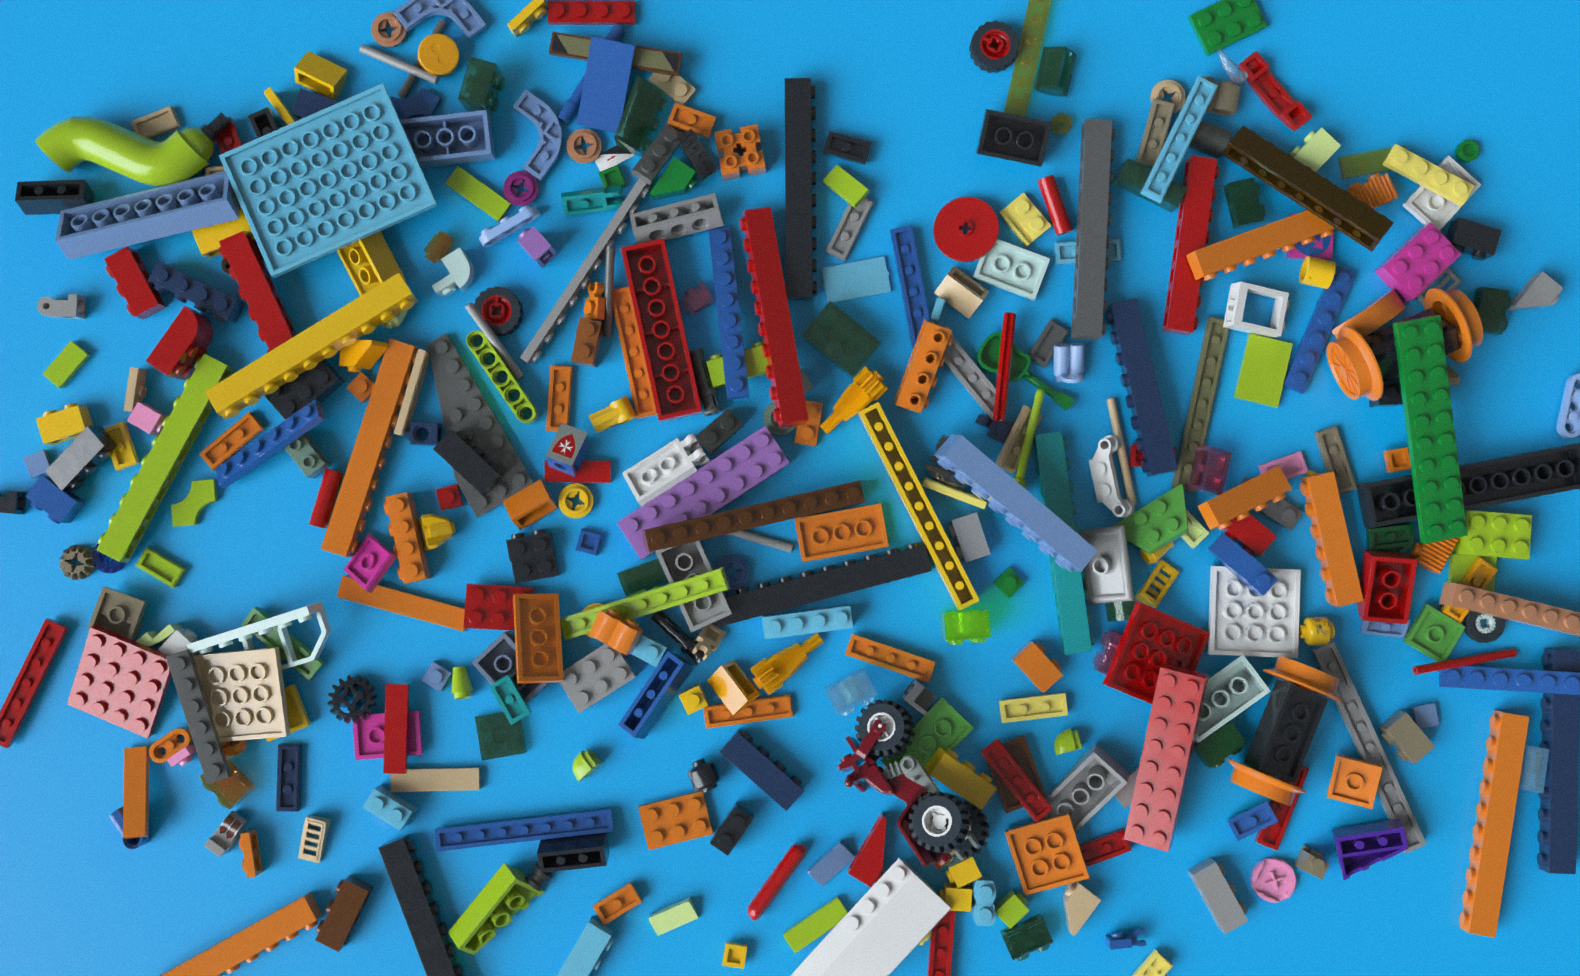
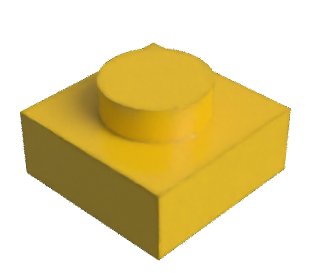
(734, 955)

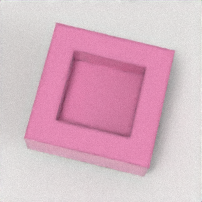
(183, 756)

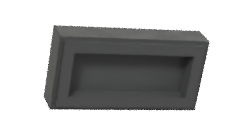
(1044, 346)

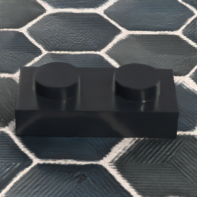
(847, 148)

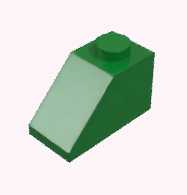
(674, 181)

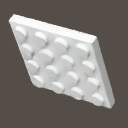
(1250, 622)

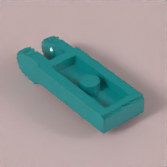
(591, 200)

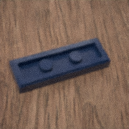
(289, 777)

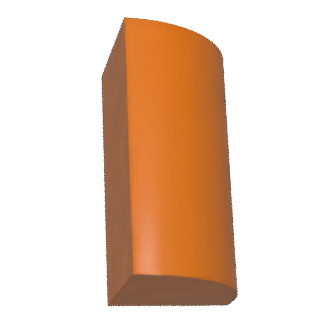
(530, 504)

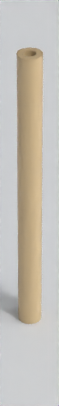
(1122, 455)

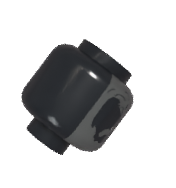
(704, 775)

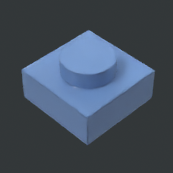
(437, 676)

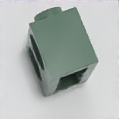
(308, 456)

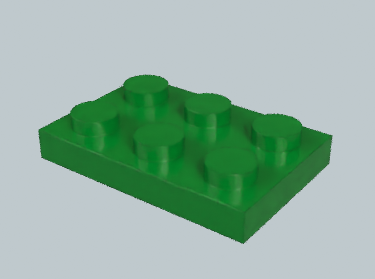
(1226, 23)

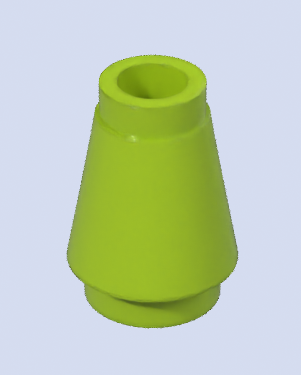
(461, 683)

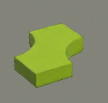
(188, 511)

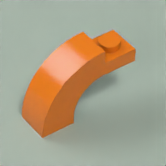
(1374, 315)

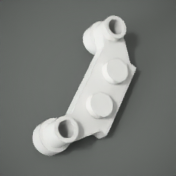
(1105, 478)

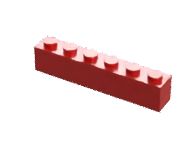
(257, 289)

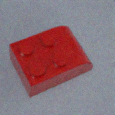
(182, 344)
(1386, 586)

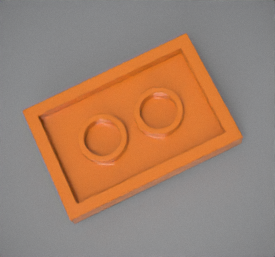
(675, 820)

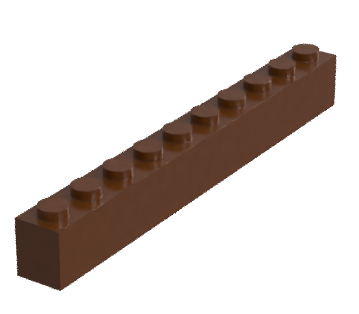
(752, 516)

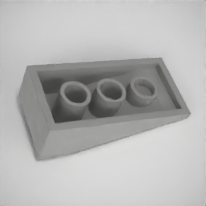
(686, 562)
(1087, 786)

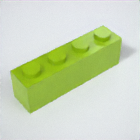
(492, 909)

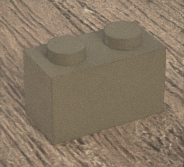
(1406, 737)

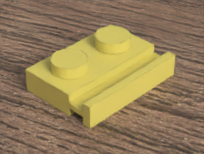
(1024, 219)

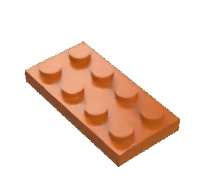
(841, 532)
(538, 638)

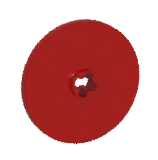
(976, 242)

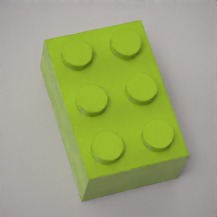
(1496, 535)

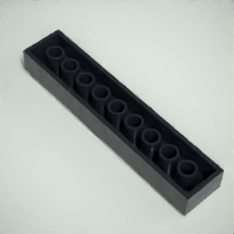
(1482, 484)

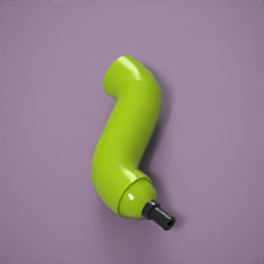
(129, 153)

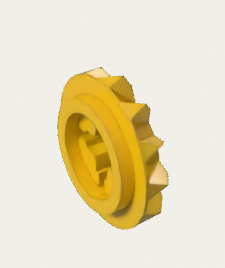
(566, 505)

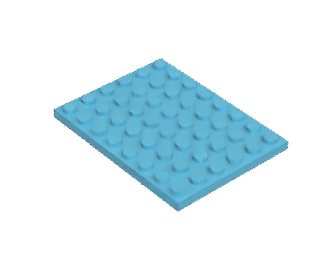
(328, 180)

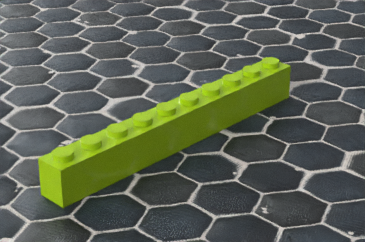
(163, 461)

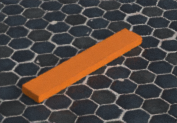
(633, 353)
(403, 603)

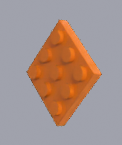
(1047, 854)

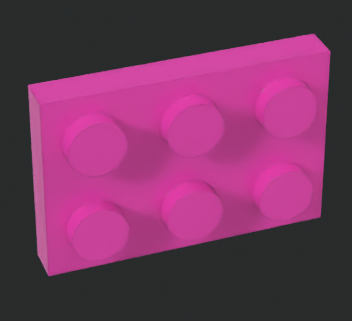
(370, 736)

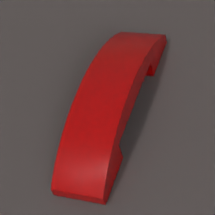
(1272, 94)

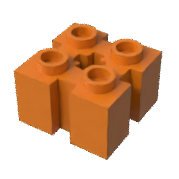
(751, 159)

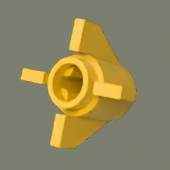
(435, 530)

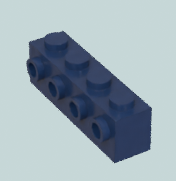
(201, 294)

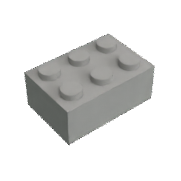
(596, 676)

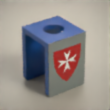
(568, 449)

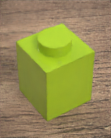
(1011, 908)

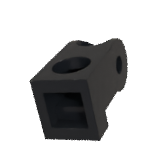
(14, 503)

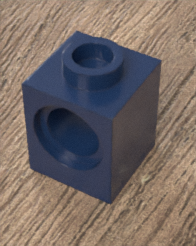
(433, 438)

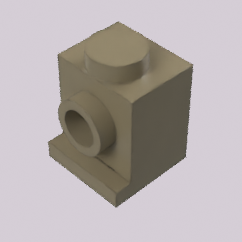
(1311, 862)

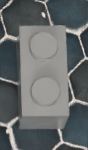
(969, 537)

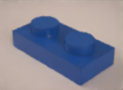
(1252, 821)

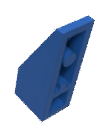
(1243, 565)

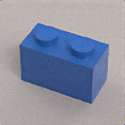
(59, 504)

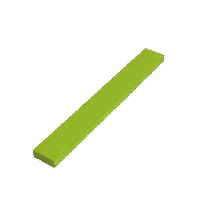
(650, 601)

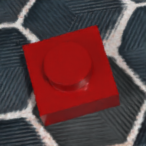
(449, 497)

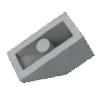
(1536, 293)

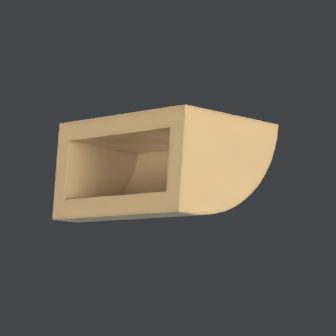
(961, 292)

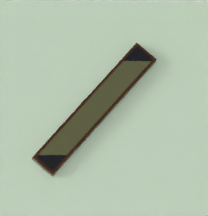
(644, 59)

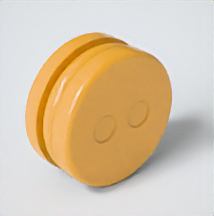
(438, 54)

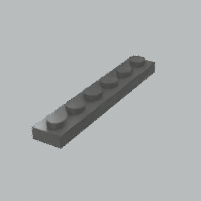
(198, 716)

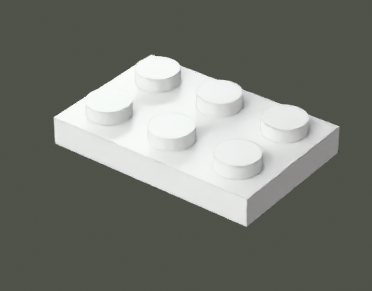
(1432, 207)

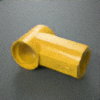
(617, 413)

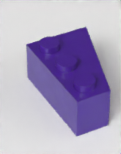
(1368, 844)

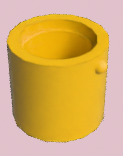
(1317, 272)

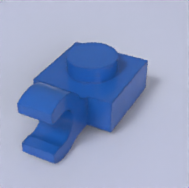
(1122, 940)

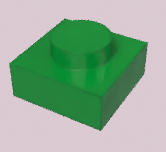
(1008, 582)

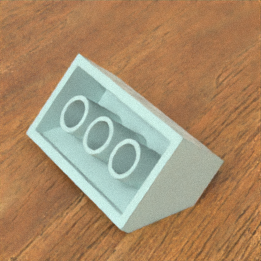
(1228, 695)

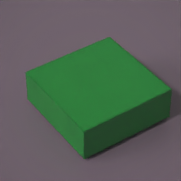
(612, 177)

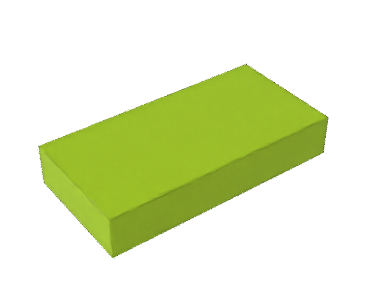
(846, 186)
(66, 364)
(161, 567)

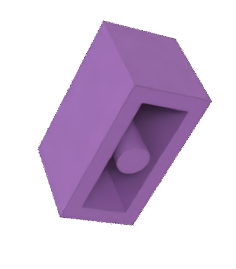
(537, 246)

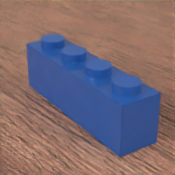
(655, 695)

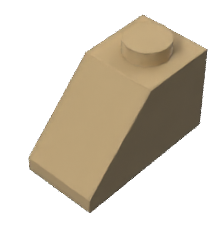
(1078, 905)

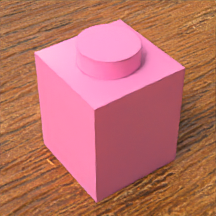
(147, 418)

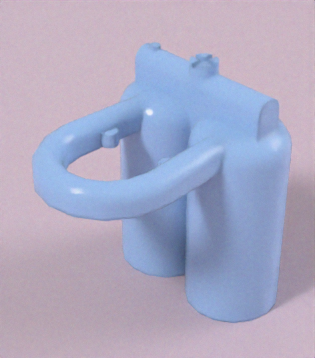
(1069, 362)

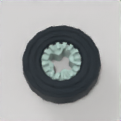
(1487, 634)

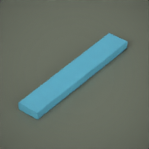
(1179, 139)

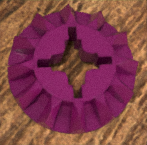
(517, 179)

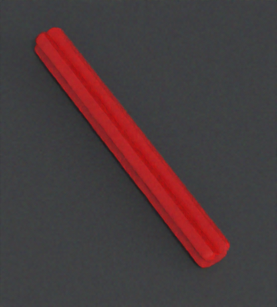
(1004, 367)

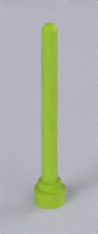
(1029, 437)

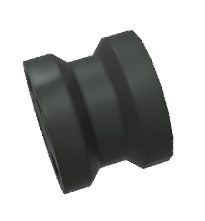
(537, 879)

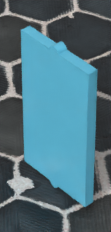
(856, 280)

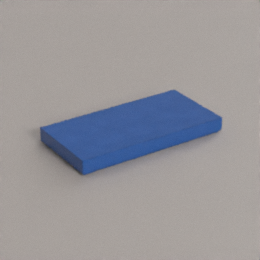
(605, 84)

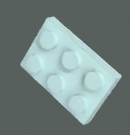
(1012, 269)

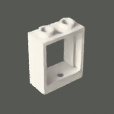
(1236, 306)

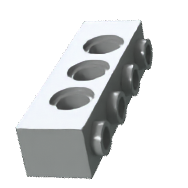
(677, 219)

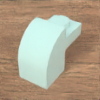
(460, 274)

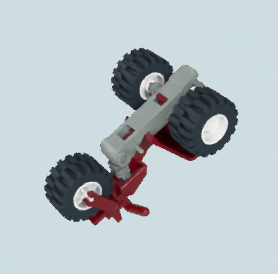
(933, 821)

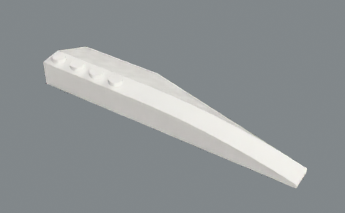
(879, 927)

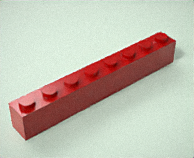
(1190, 236)

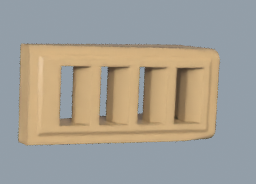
(319, 821)

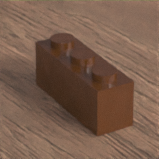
(343, 913)

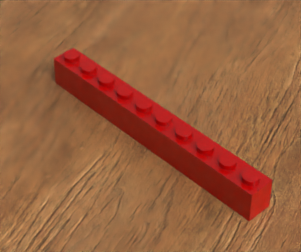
(774, 318)

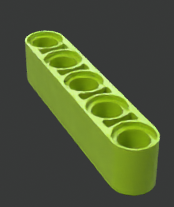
(493, 372)

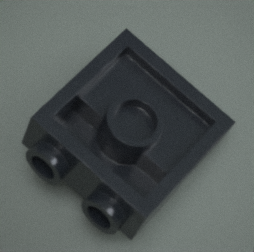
(532, 556)

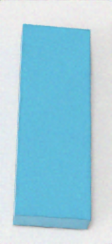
(1065, 252)

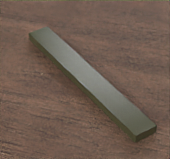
(1201, 399)

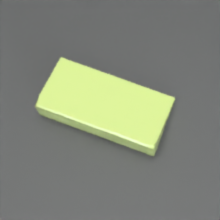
(673, 916)

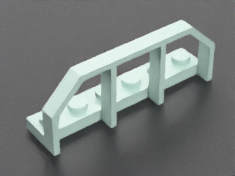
(265, 626)

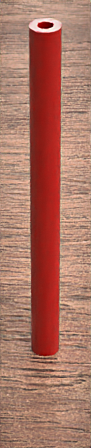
(1464, 661)

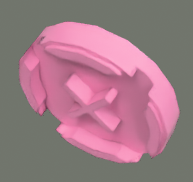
(1273, 879)

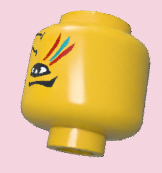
(1317, 631)

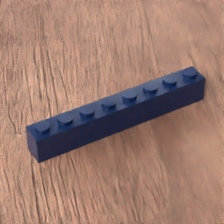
(1141, 388)

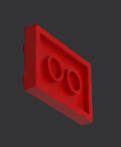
(491, 606)

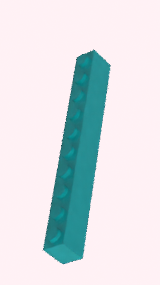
(1067, 585)

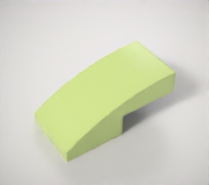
(152, 638)

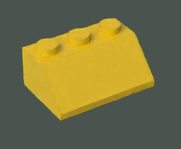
(369, 262)

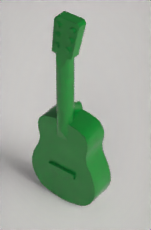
(989, 359)

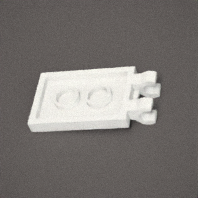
(665, 468)

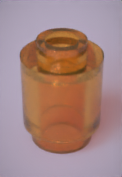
(438, 247)

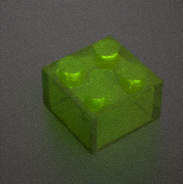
(965, 625)

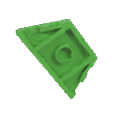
(1158, 522)

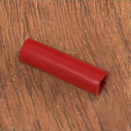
(1055, 205)
(325, 498)

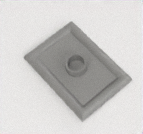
(1109, 571)

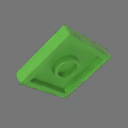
(1433, 634)

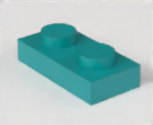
(510, 699)

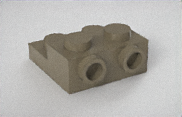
(119, 613)

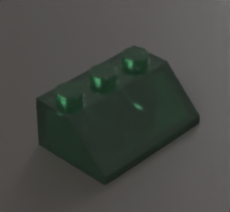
(640, 117)

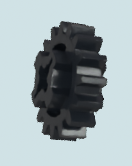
(342, 699)

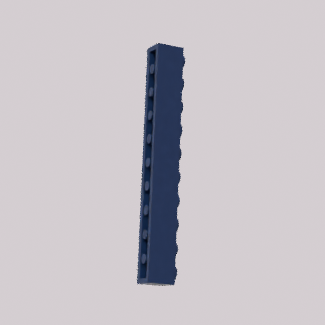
(1560, 794)

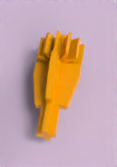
(857, 396)
(783, 664)

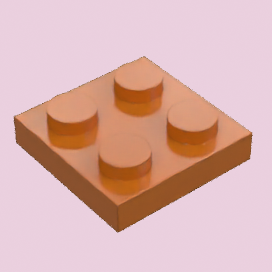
(1354, 781)

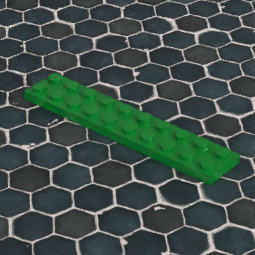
(1430, 428)

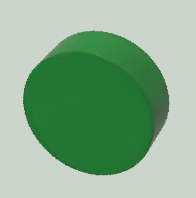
(1467, 151)

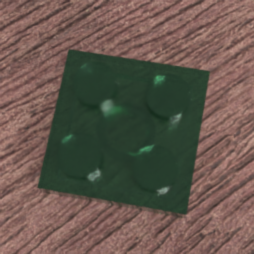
(498, 736)

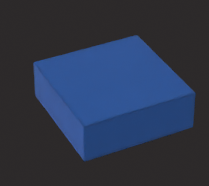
(589, 542)

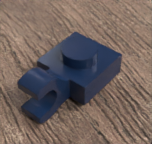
(996, 430)

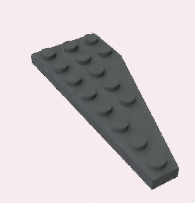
(467, 410)

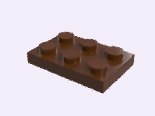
(1020, 752)

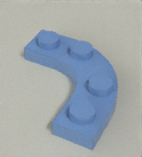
(460, 11)
(549, 134)

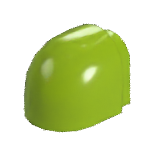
(1067, 741)
(585, 764)

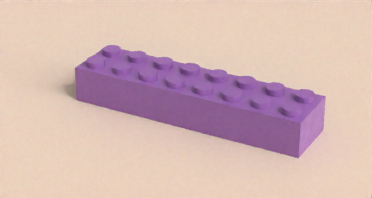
(708, 488)

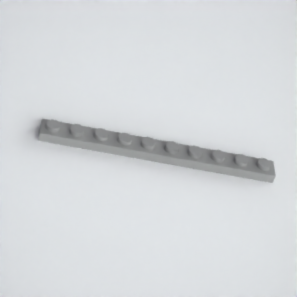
(581, 278)
(1368, 744)

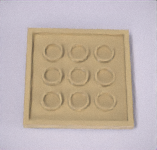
(245, 693)

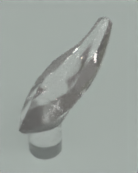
(1232, 69)

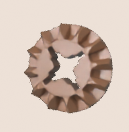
(380, 25)
(575, 141)

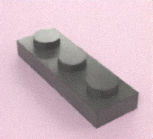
(657, 155)
(1280, 512)

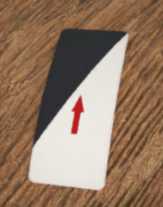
(612, 157)

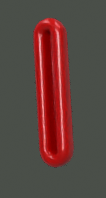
(776, 880)

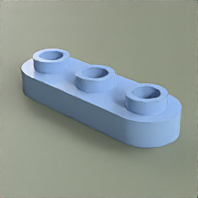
(509, 225)
(1566, 414)

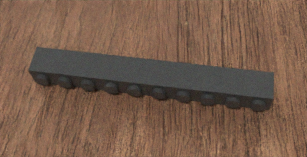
(1092, 230)

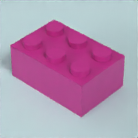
(1417, 262)

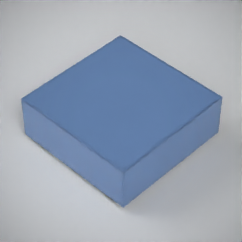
(37, 463)
(1425, 715)

